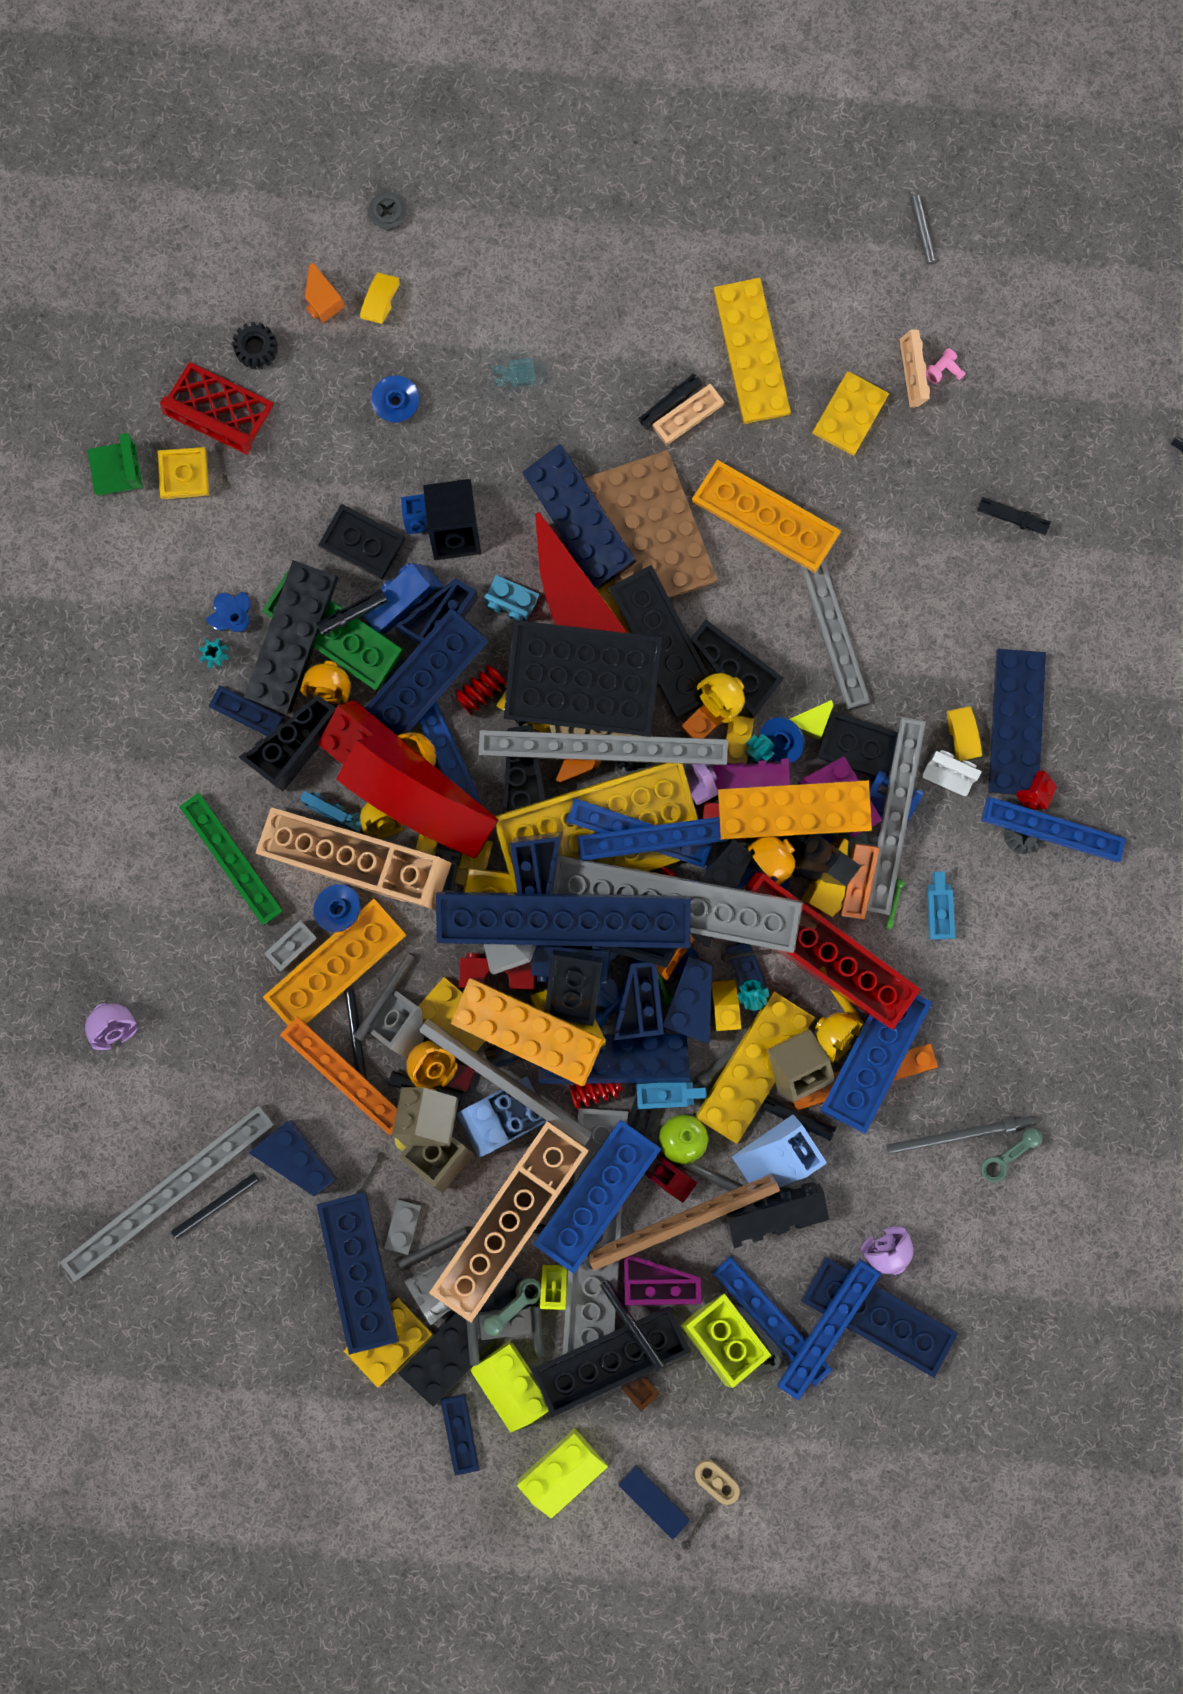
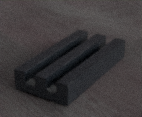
(638, 1127)

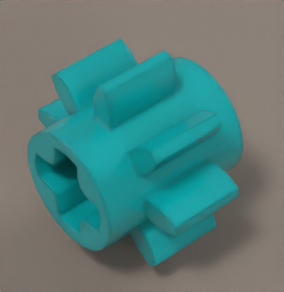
(206, 650)
(759, 748)
(753, 995)

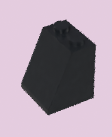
(452, 519)

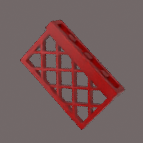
(203, 421)

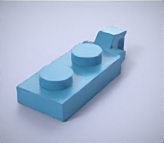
(334, 812)
(940, 908)
(667, 1095)

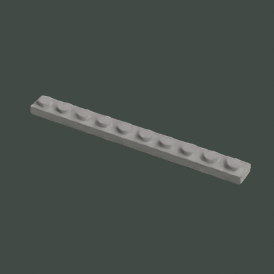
(603, 747)
(167, 1193)

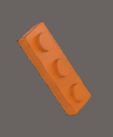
(859, 888)

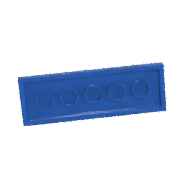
(872, 1067)
(597, 1196)

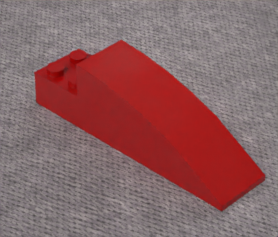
(566, 588)
(403, 782)
(849, 966)

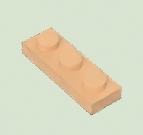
(914, 368)
(688, 414)

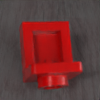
(1040, 792)

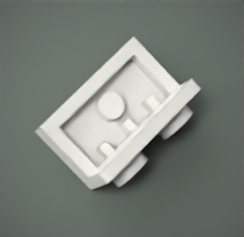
(951, 773)

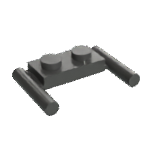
(522, 1323)

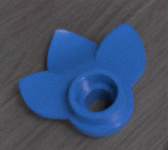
(227, 610)

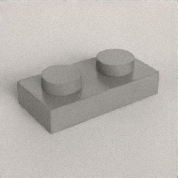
(291, 946)
(403, 1226)

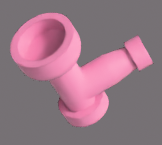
(933, 372)

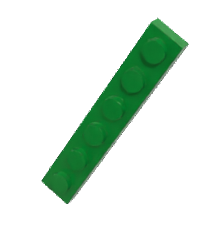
(231, 859)

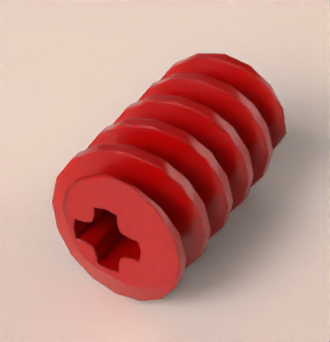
(480, 689)
(593, 1091)

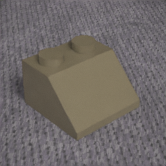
(425, 1117)
(437, 1163)

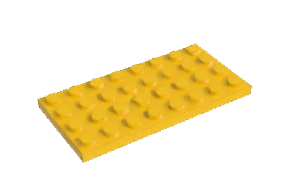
(651, 795)

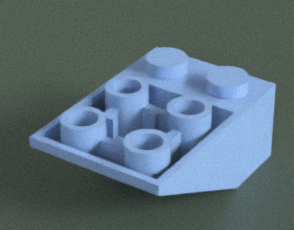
(498, 1120)
(781, 1151)

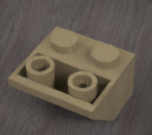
(800, 1066)

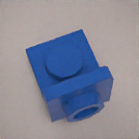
(414, 514)

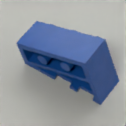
(403, 594)

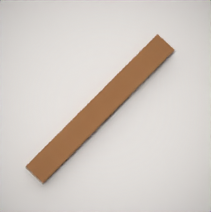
(683, 1221)

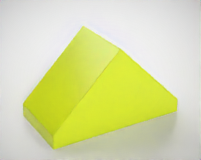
(814, 720)
(553, 1287)

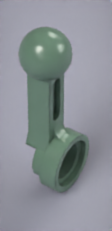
(1030, 1139)
(494, 1324)

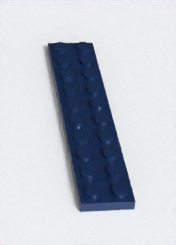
(563, 919)

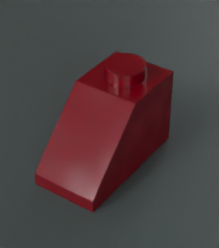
(670, 1178)

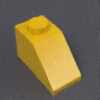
(725, 1005)

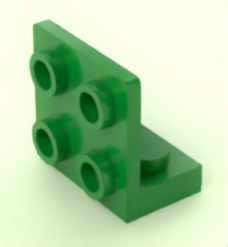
(115, 467)

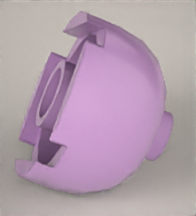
(109, 1024)
(890, 1252)

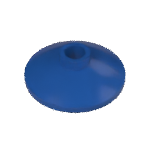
(392, 388)
(784, 749)
(329, 901)

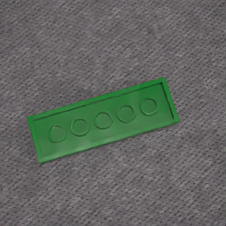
(354, 648)

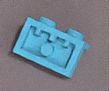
(511, 598)

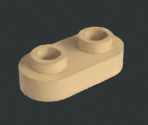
(716, 1481)

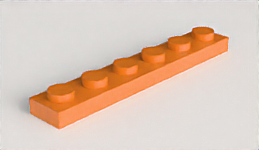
(915, 1062)
(341, 1074)

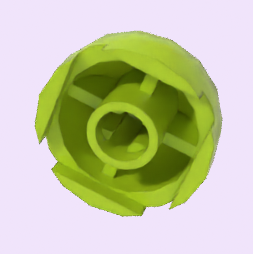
(683, 1139)

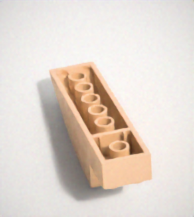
(353, 858)
(508, 1221)

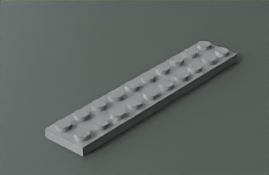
(714, 908)
(587, 1307)

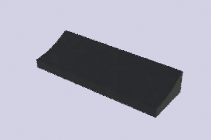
(608, 1364)

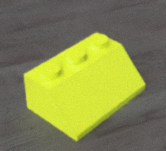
(725, 1340)
(510, 1387)
(561, 1474)

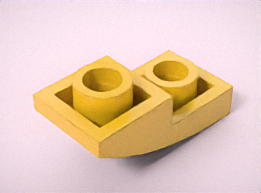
(378, 298)
(964, 732)

